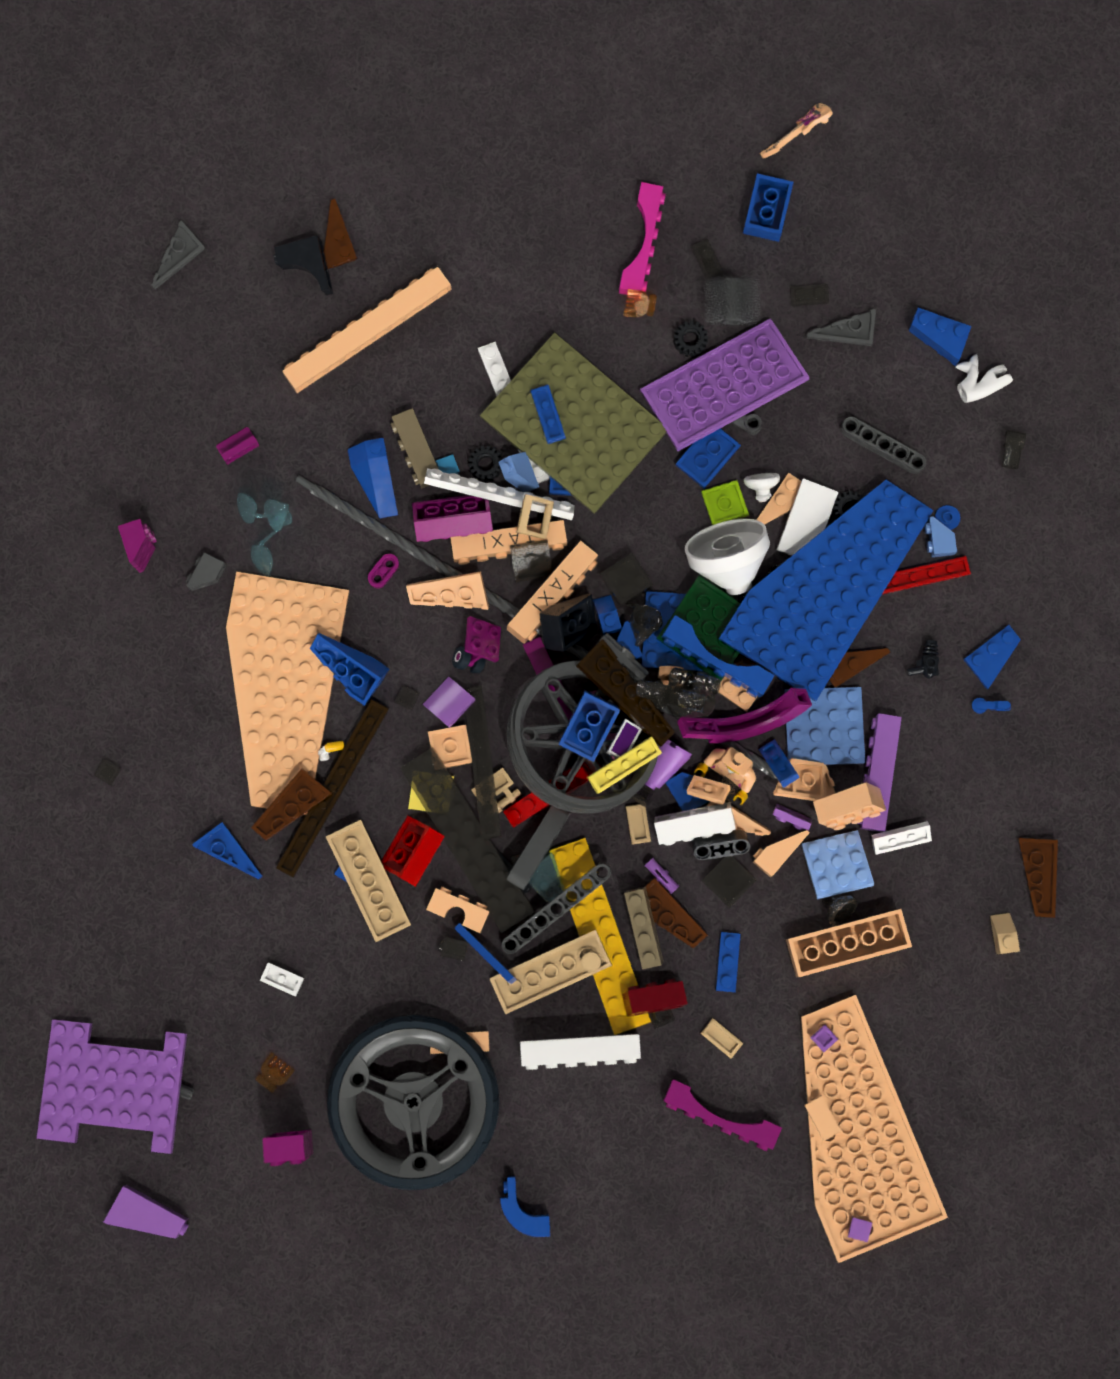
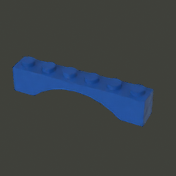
(752, 678)

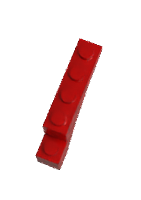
(532, 804)

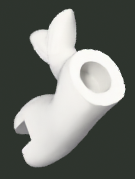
(971, 390)

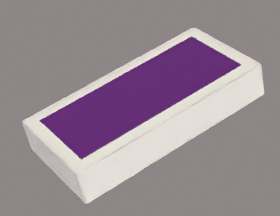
(624, 739)

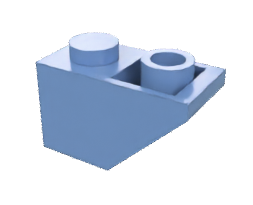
(941, 539)

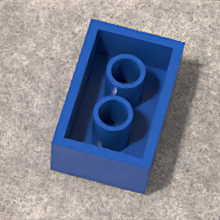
(768, 207)

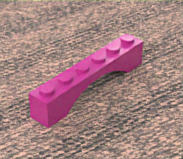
(648, 203)

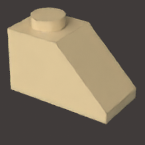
(1004, 934)

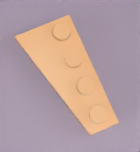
(458, 590)

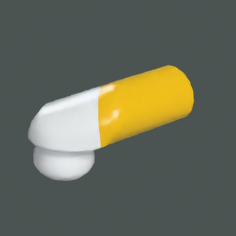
(328, 748)

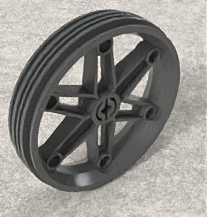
(532, 778)

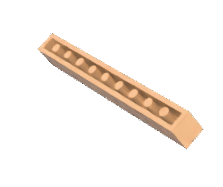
(367, 329)

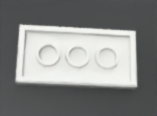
(807, 516)

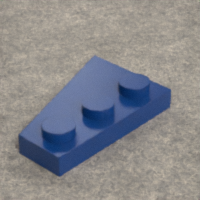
(991, 656)

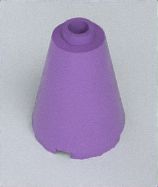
(667, 764)

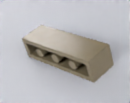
(415, 445)
(644, 927)

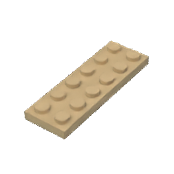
(368, 880)
(549, 972)

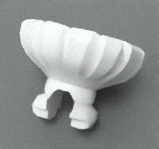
(762, 484)

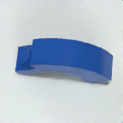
(526, 1223)

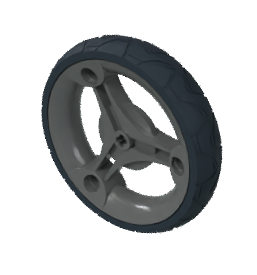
(343, 1093)

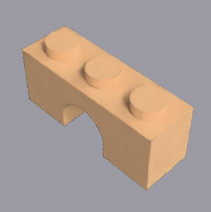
(443, 901)

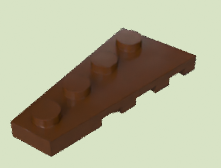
(1041, 873)
(672, 916)

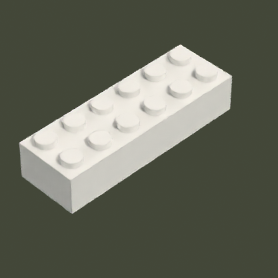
(582, 1049)

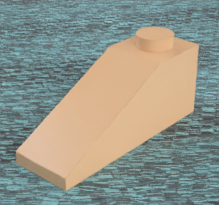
(775, 855)

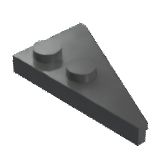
(182, 250)
(856, 330)

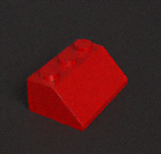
(411, 850)

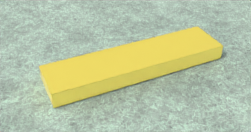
(624, 765)

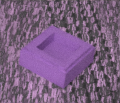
(824, 1038)
(859, 1229)

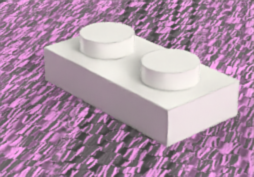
(282, 979)

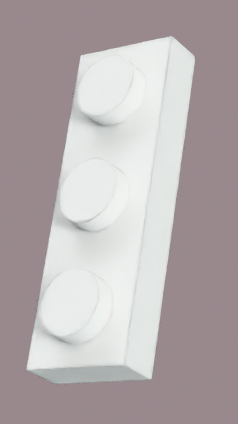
(901, 837)

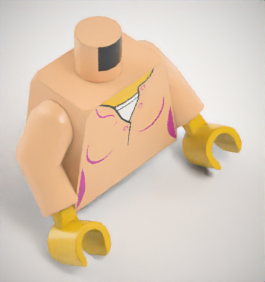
(733, 766)

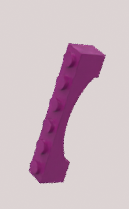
(762, 1133)

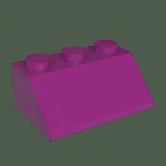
(138, 543)

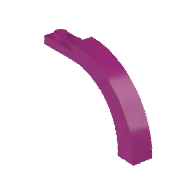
(750, 724)

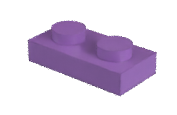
(798, 820)

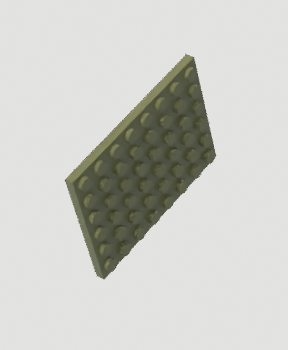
(601, 423)

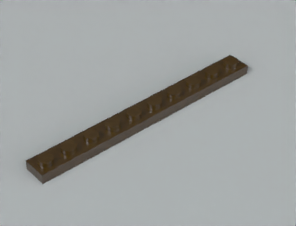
(335, 784)

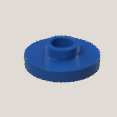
(948, 516)

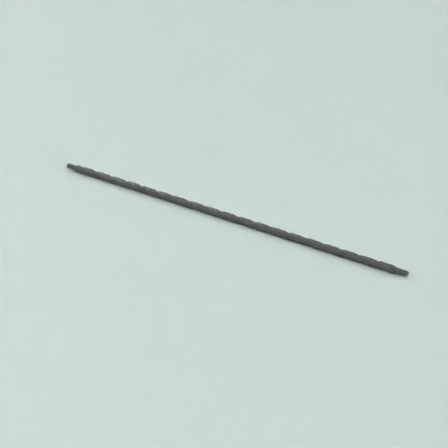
(492, 598)

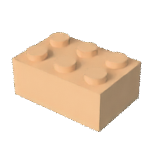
(849, 806)

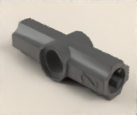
(626, 659)

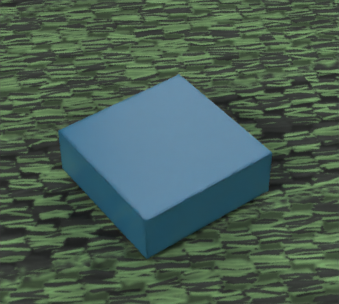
(448, 465)

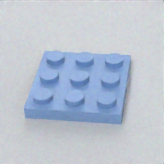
(837, 864)

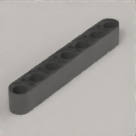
(552, 916)

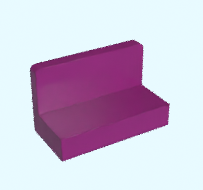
(237, 445)

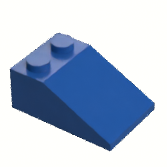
(589, 726)

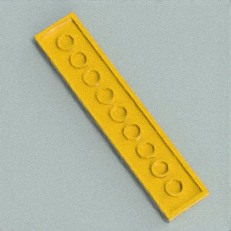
(595, 914)

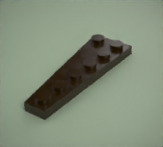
(614, 681)

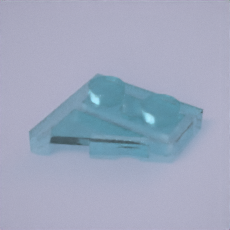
(547, 879)

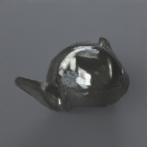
(644, 621)

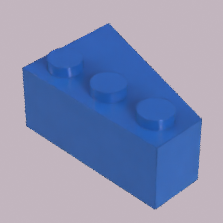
(940, 333)

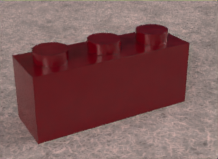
(654, 998)

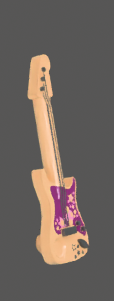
(817, 114)

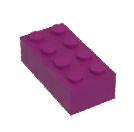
(451, 517)
(287, 1146)

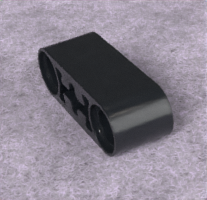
(721, 845)

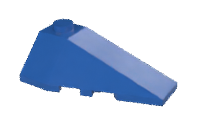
(372, 470)
(354, 669)

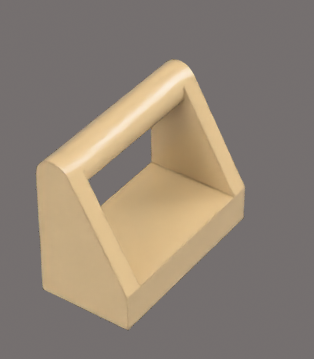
(524, 516)

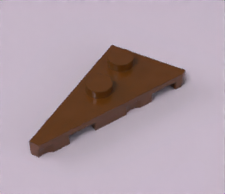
(338, 245)
(854, 663)

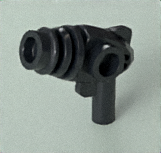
(929, 661)

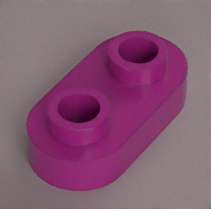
(383, 571)

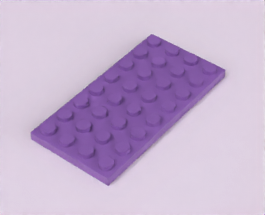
(724, 384)

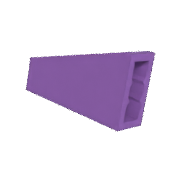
(144, 1214)

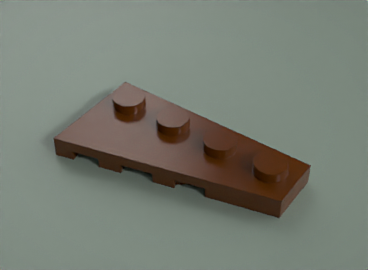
(292, 803)

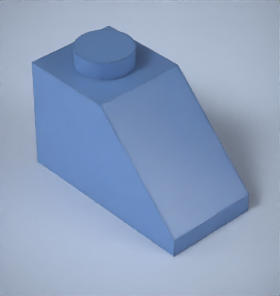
(519, 472)

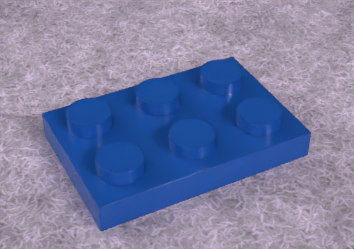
(708, 457)

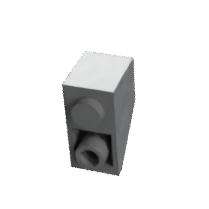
(207, 572)

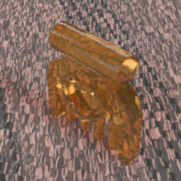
(641, 303)
(272, 1075)

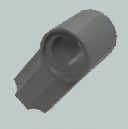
(743, 421)

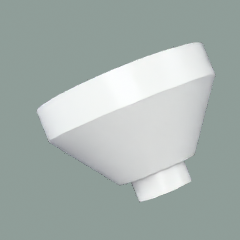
(729, 553)

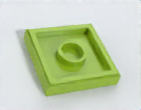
(725, 502)

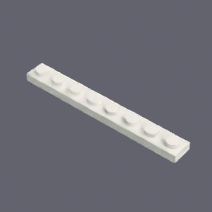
(500, 379)
(493, 492)

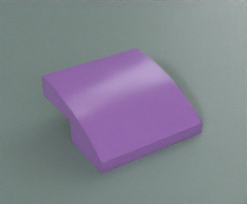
(449, 702)

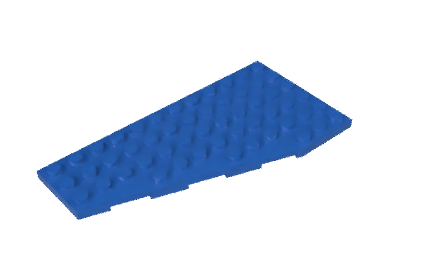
(820, 597)

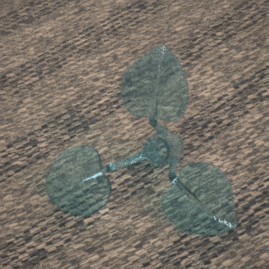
(277, 516)

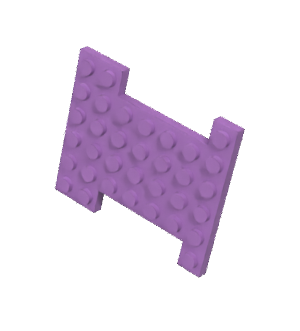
(110, 1086)

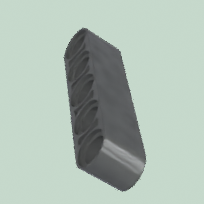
(873, 445)
(538, 847)

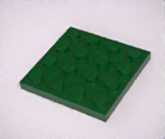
(709, 613)

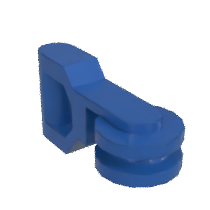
(980, 705)

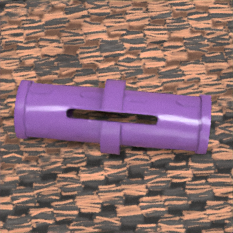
(653, 867)

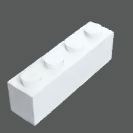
(694, 823)

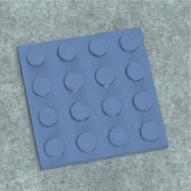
(829, 729)

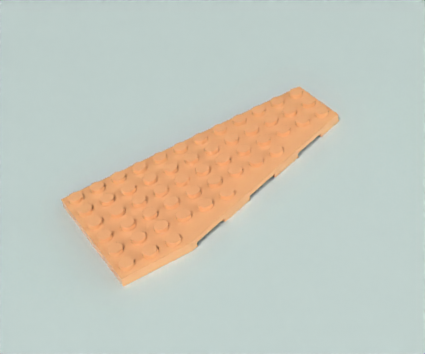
(278, 678)
(874, 1162)

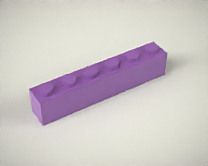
(881, 764)

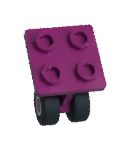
(480, 644)

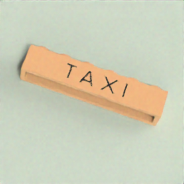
(498, 542)
(553, 591)

